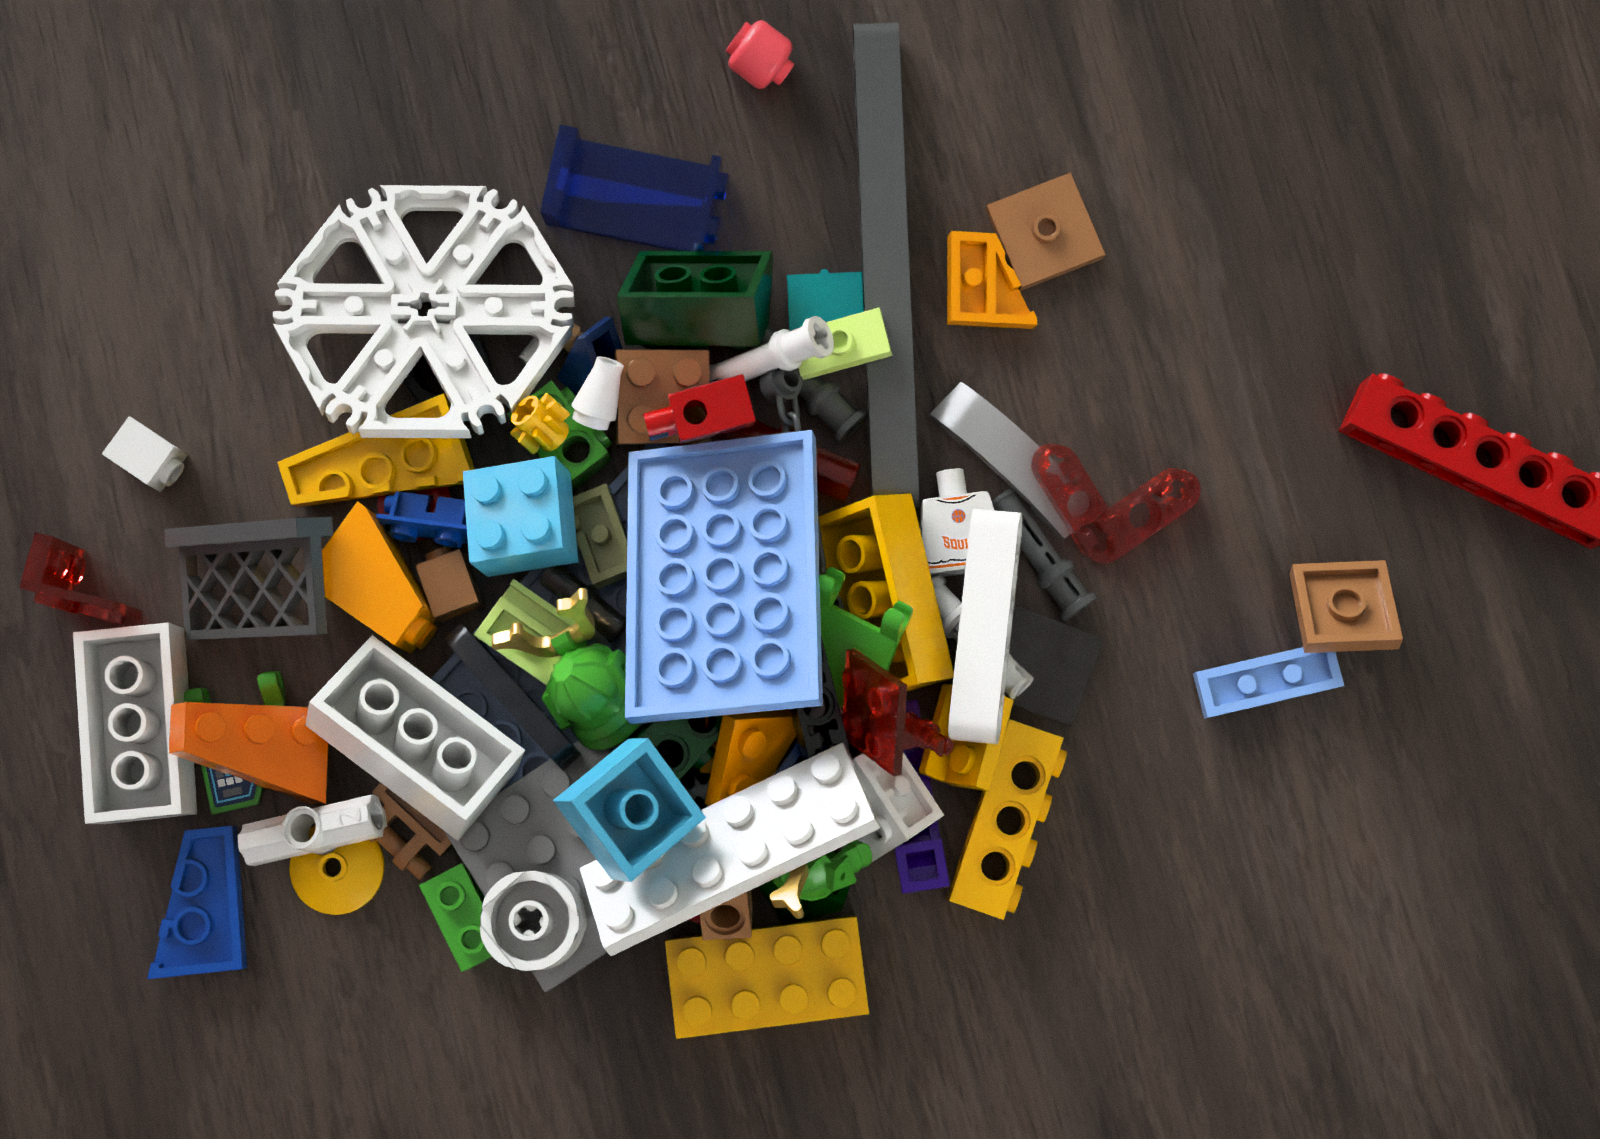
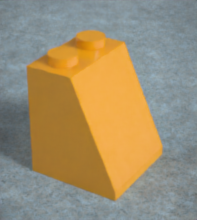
(375, 583)

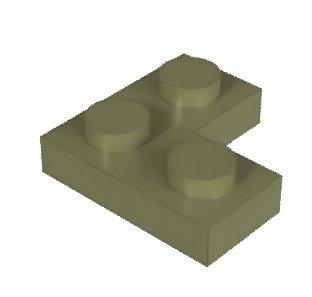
(601, 535)

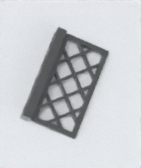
(258, 538)

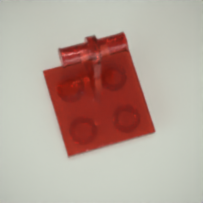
(878, 718)

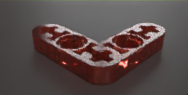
(1113, 520)

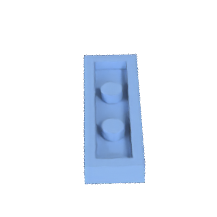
(1266, 680)

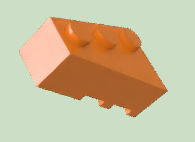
(254, 744)

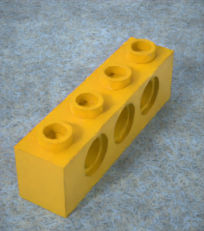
(969, 883)

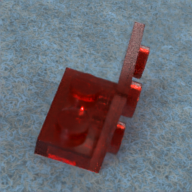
(54, 570)

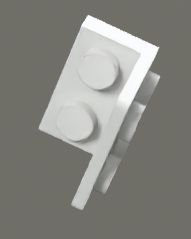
(899, 803)

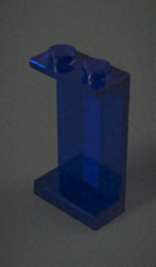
(632, 194)

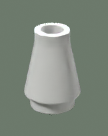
(599, 395)

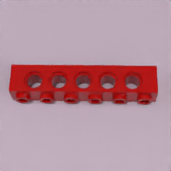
(1371, 424)

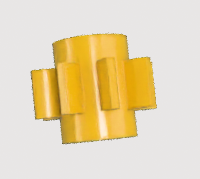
(540, 423)

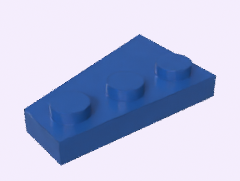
(205, 908)

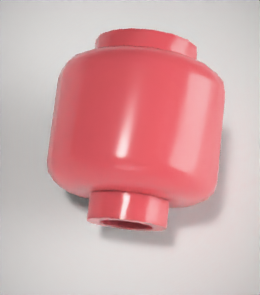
(760, 54)

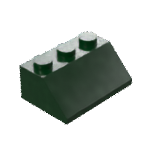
(697, 299)

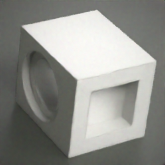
(145, 455)

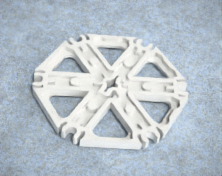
(393, 317)

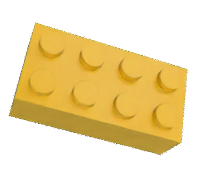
(884, 563)
(767, 980)

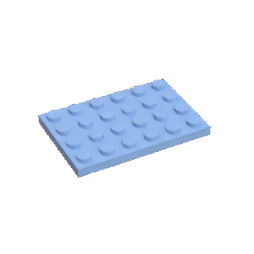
(723, 579)

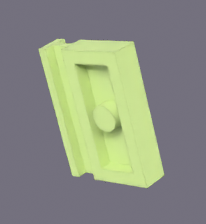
(537, 619)

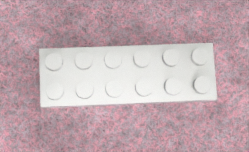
(736, 849)

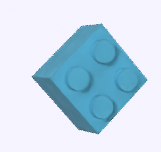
(520, 516)
(629, 809)

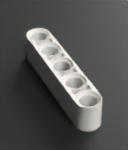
(985, 626)

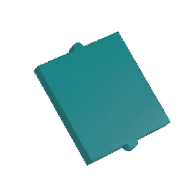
(823, 296)

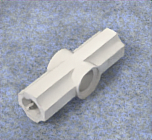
(289, 834)

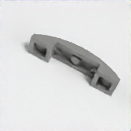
(1005, 450)

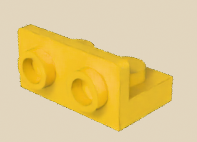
(969, 763)

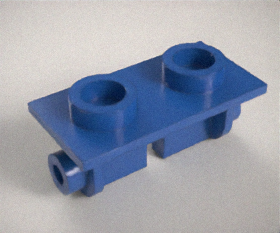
(411, 519)

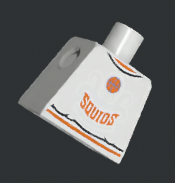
(947, 522)

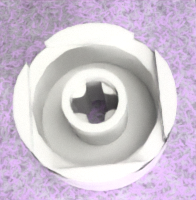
(505, 918)

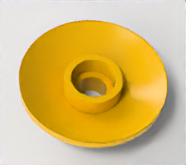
(349, 890)

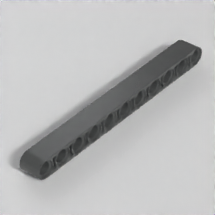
(885, 256)

